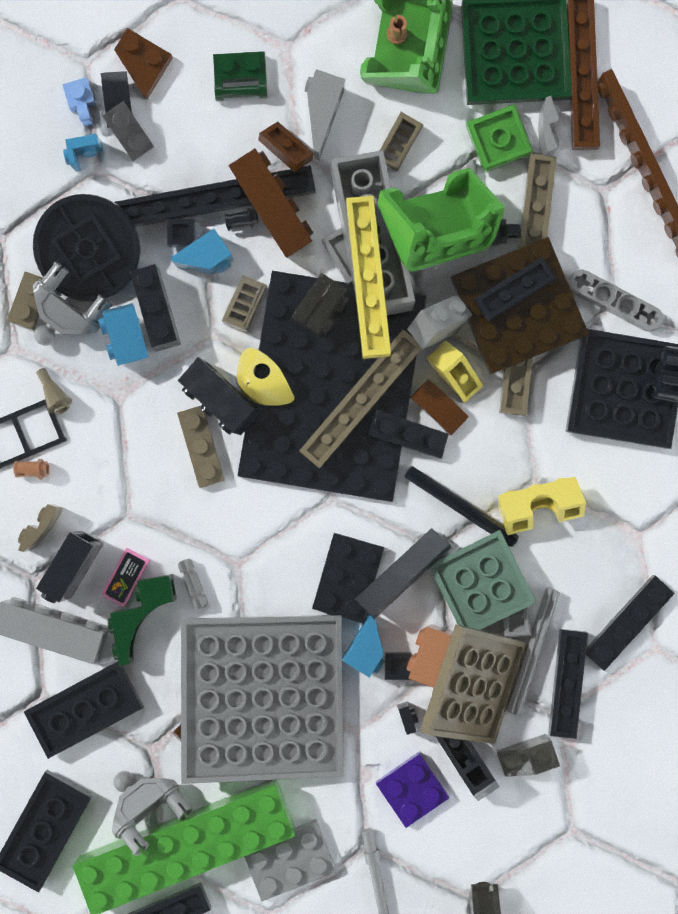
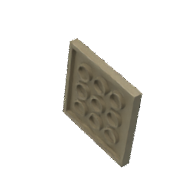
(473, 685)

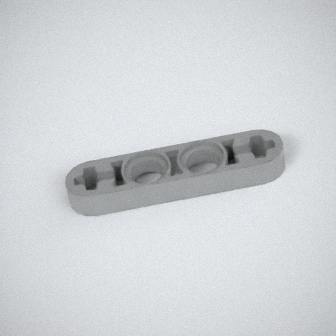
(616, 296)

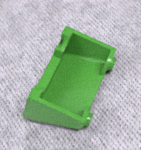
(417, 61)
(442, 223)

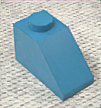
(205, 255)
(365, 649)

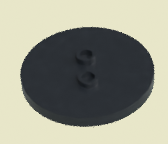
(91, 241)

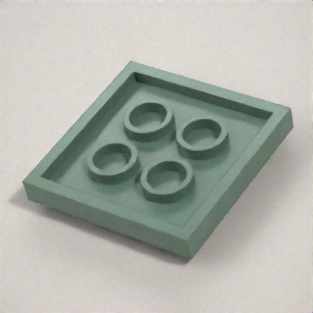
(482, 582)

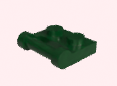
(240, 68)

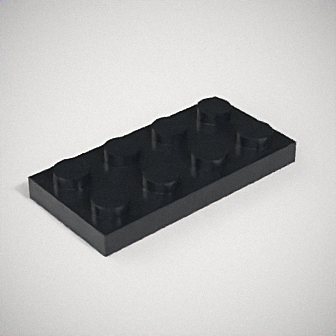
(83, 709)
(43, 830)

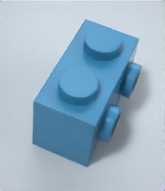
(124, 334)

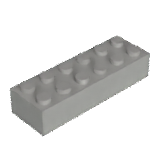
(366, 176)

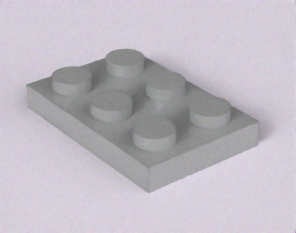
(291, 862)

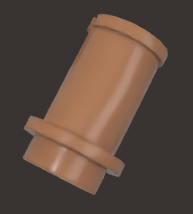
(397, 30)
(31, 469)

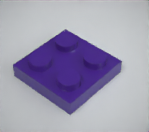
(412, 789)

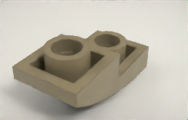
(34, 534)

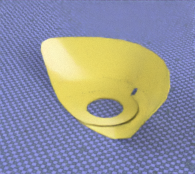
(267, 391)

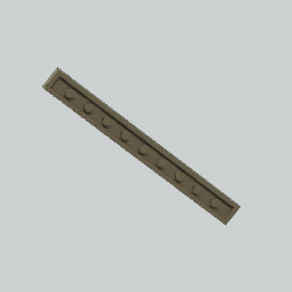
(533, 228)

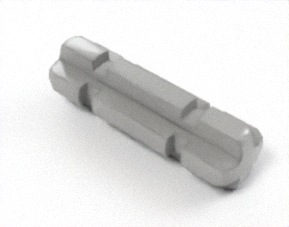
(193, 584)

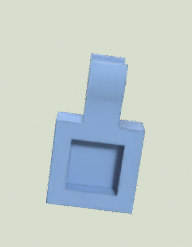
(80, 98)

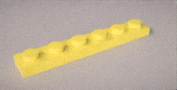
(368, 277)

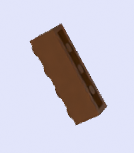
(270, 202)

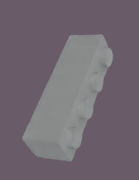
(51, 631)

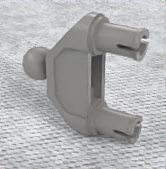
(61, 314)
(139, 802)

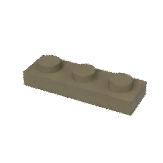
(200, 447)

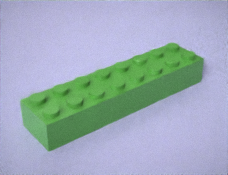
(185, 847)

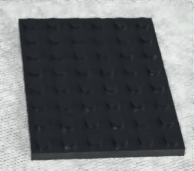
(320, 377)

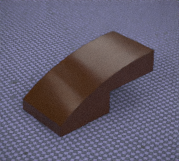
(439, 407)

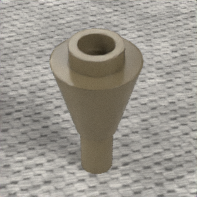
(56, 399)

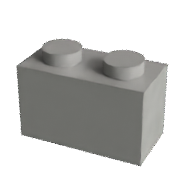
(439, 321)

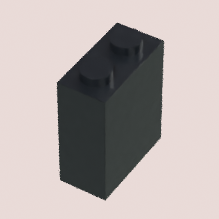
(69, 567)

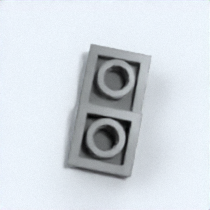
(548, 120)

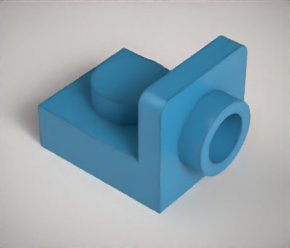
(82, 146)

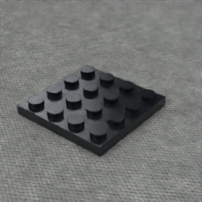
(616, 391)

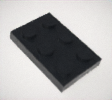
(347, 573)

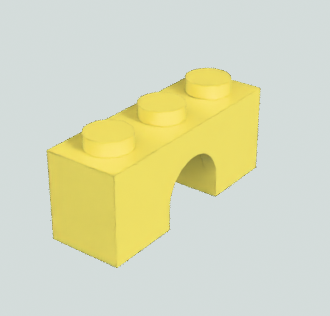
(560, 496)

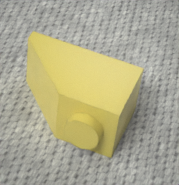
(455, 371)

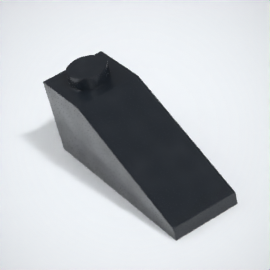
(469, 766)

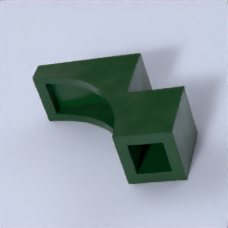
(126, 622)

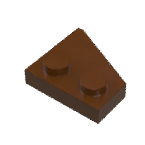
(142, 60)

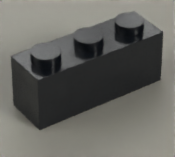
(155, 307)
(218, 397)

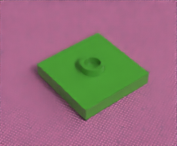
(499, 138)

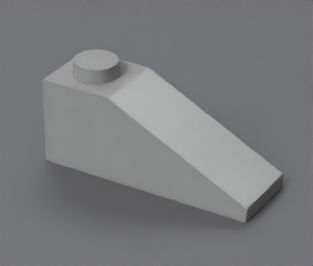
(323, 98)

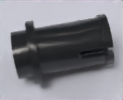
(242, 219)

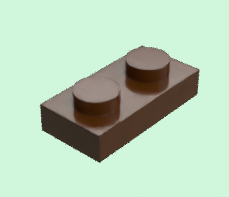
(286, 146)

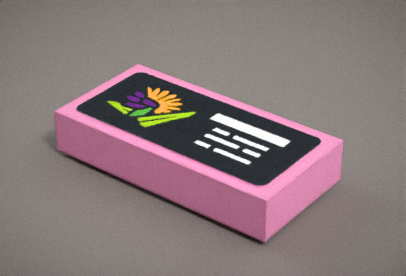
(125, 577)

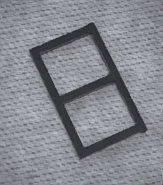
(28, 452)

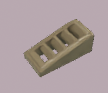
(409, 121)
(234, 322)

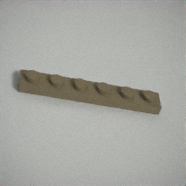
(360, 399)

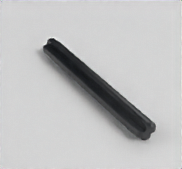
(458, 504)

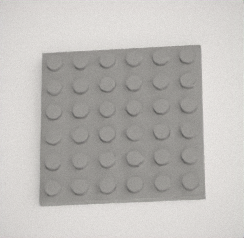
(261, 698)

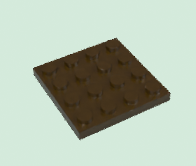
(532, 326)

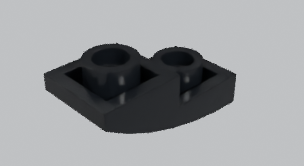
(115, 90)

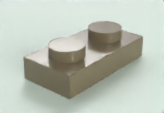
(24, 308)

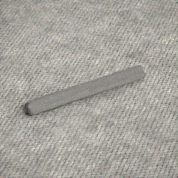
(533, 651)

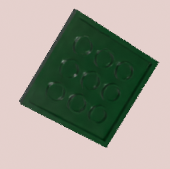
(515, 51)

